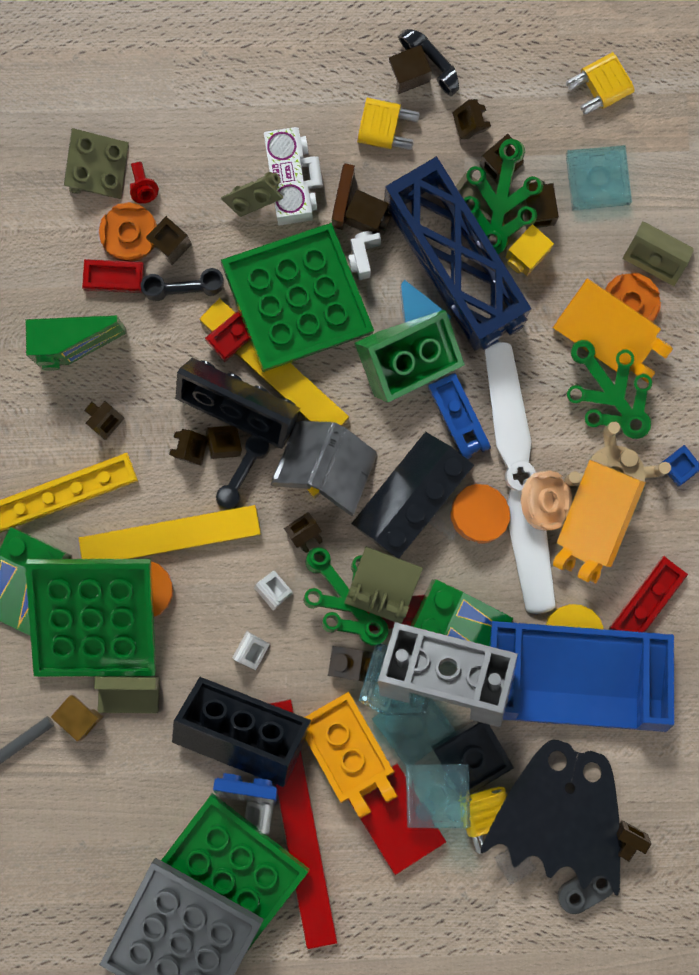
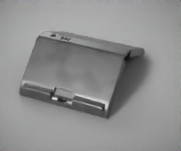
(326, 459)

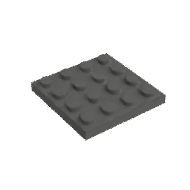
(180, 929)

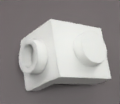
(358, 260)

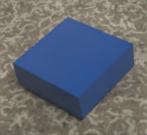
(683, 465)

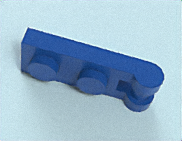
(458, 415)

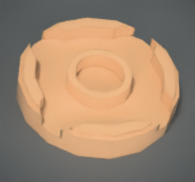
(546, 500)

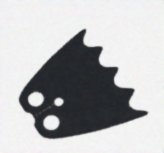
(560, 826)

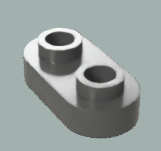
(588, 896)

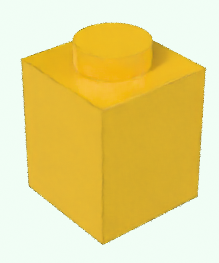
(528, 250)

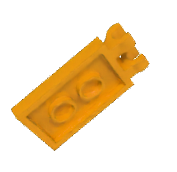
(611, 328)
(597, 520)
(349, 753)

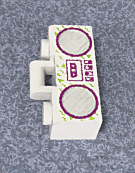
(285, 158)

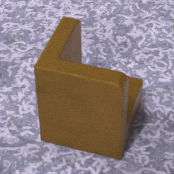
(76, 718)

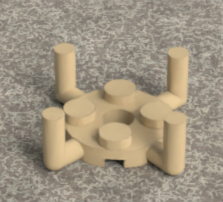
(621, 458)

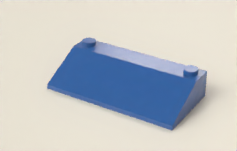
(589, 676)

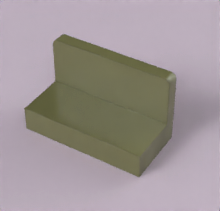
(658, 253)
(127, 694)

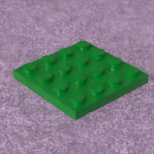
(297, 297)
(91, 617)
(236, 860)

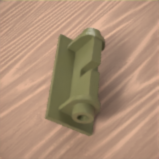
(254, 194)

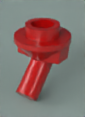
(142, 185)

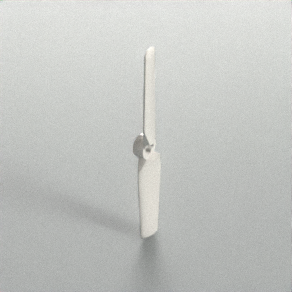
(514, 446)

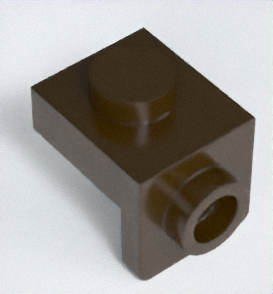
(349, 663)

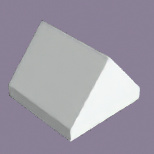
(273, 590)
(251, 650)
(259, 815)

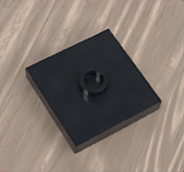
(480, 749)

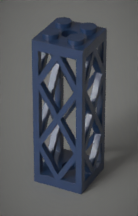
(434, 179)

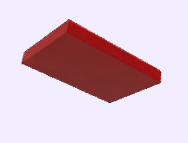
(389, 828)

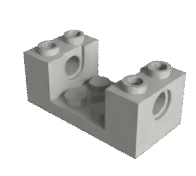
(479, 683)

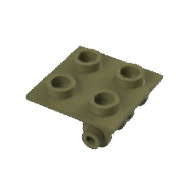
(95, 164)
(383, 585)

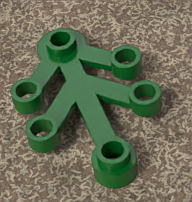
(501, 201)
(613, 393)
(364, 619)

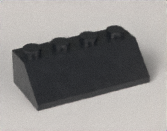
(236, 402)
(412, 494)
(240, 731)

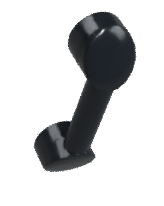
(448, 79)
(155, 289)
(228, 496)

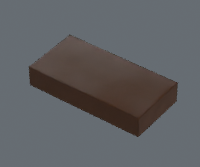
(343, 195)

